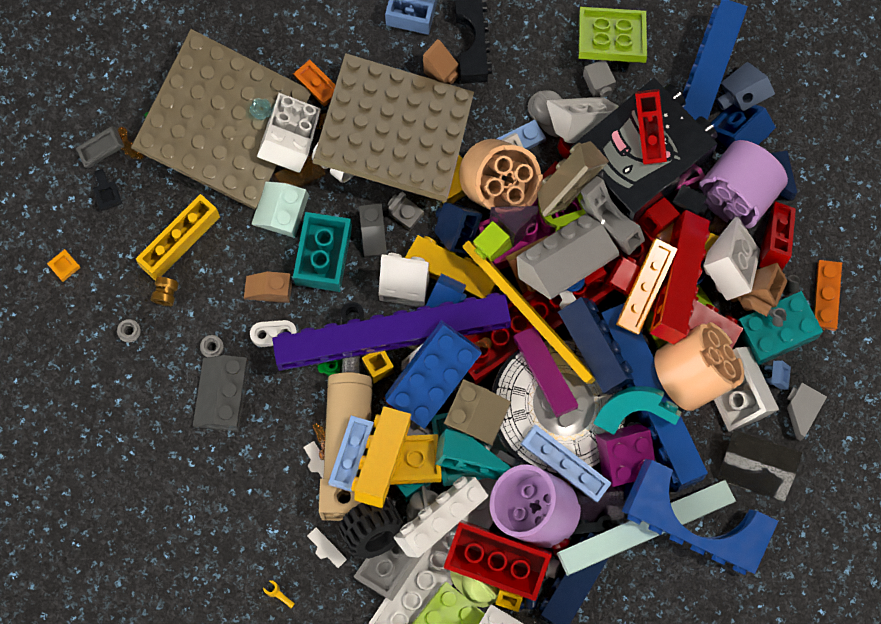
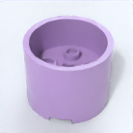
(743, 183)
(518, 501)

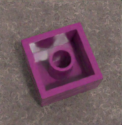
(624, 453)

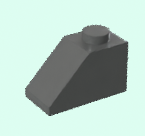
(372, 230)

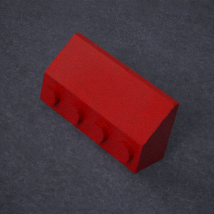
(497, 560)

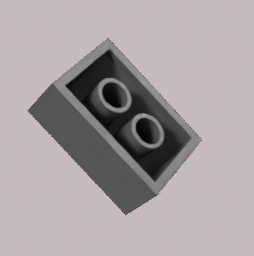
(221, 393)

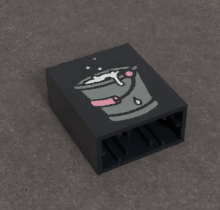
(640, 186)

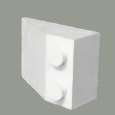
(733, 261)

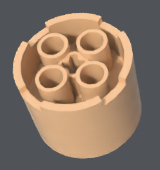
(483, 172)
(698, 367)

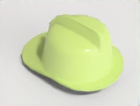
(475, 591)

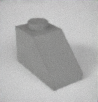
(803, 408)

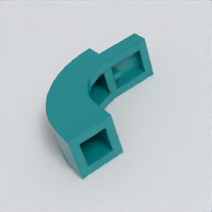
(631, 400)

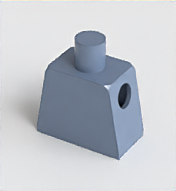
(745, 88)

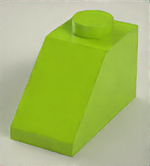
(492, 242)

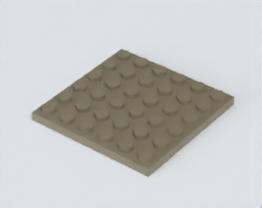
(205, 119)
(394, 127)

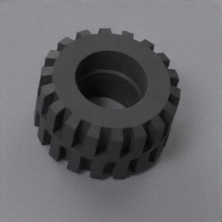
(370, 529)

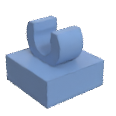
(780, 375)

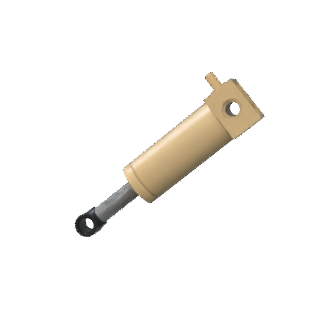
(346, 396)

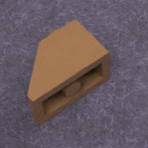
(440, 64)
(269, 287)

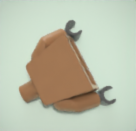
(766, 293)

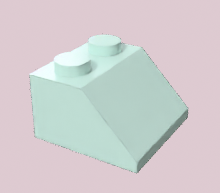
(281, 208)

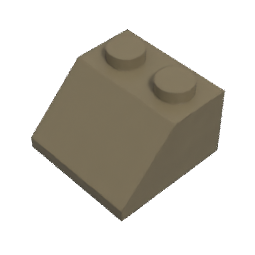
(477, 412)

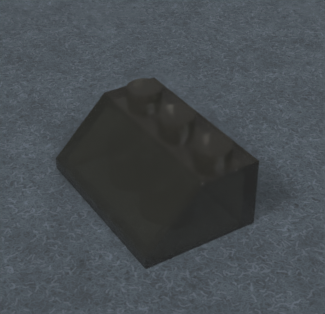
(759, 465)

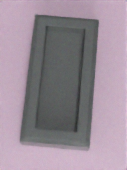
(100, 147)

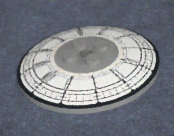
(530, 408)

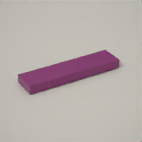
(545, 372)

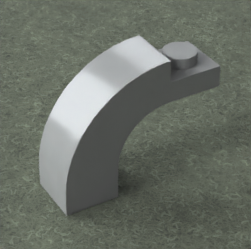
(598, 205)

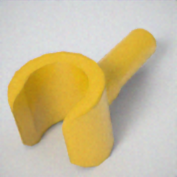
(277, 593)

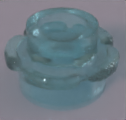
(258, 114)

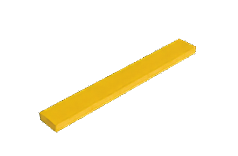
(531, 314)

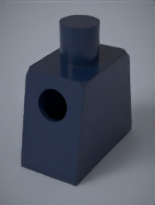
(456, 225)

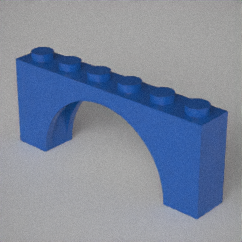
(651, 504)

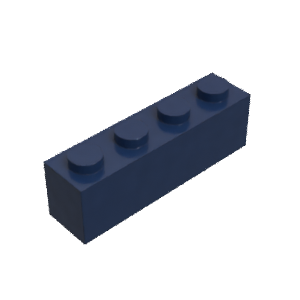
(596, 345)
(570, 593)

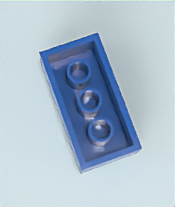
(433, 374)

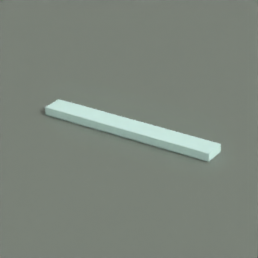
(632, 534)

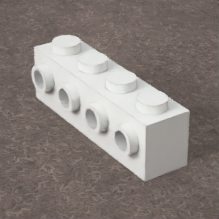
(440, 516)

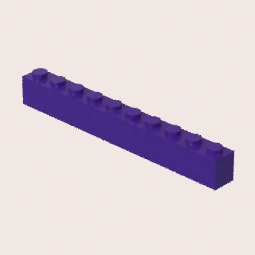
(388, 332)

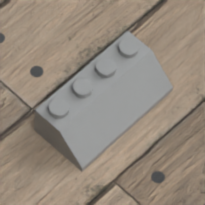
(566, 256)

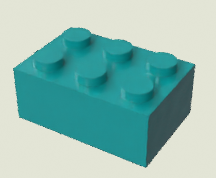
(322, 251)
(771, 341)

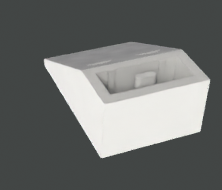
(289, 133)
(403, 280)

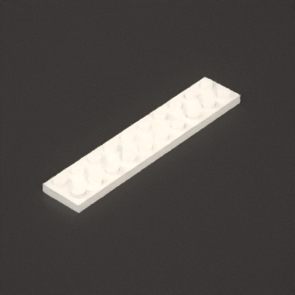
(429, 571)

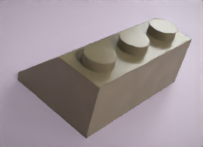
(570, 178)

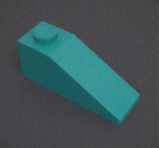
(467, 455)

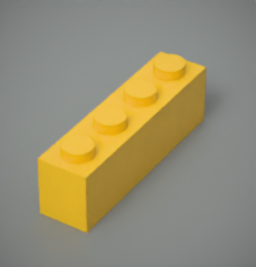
(178, 237)
(448, 263)
(382, 457)

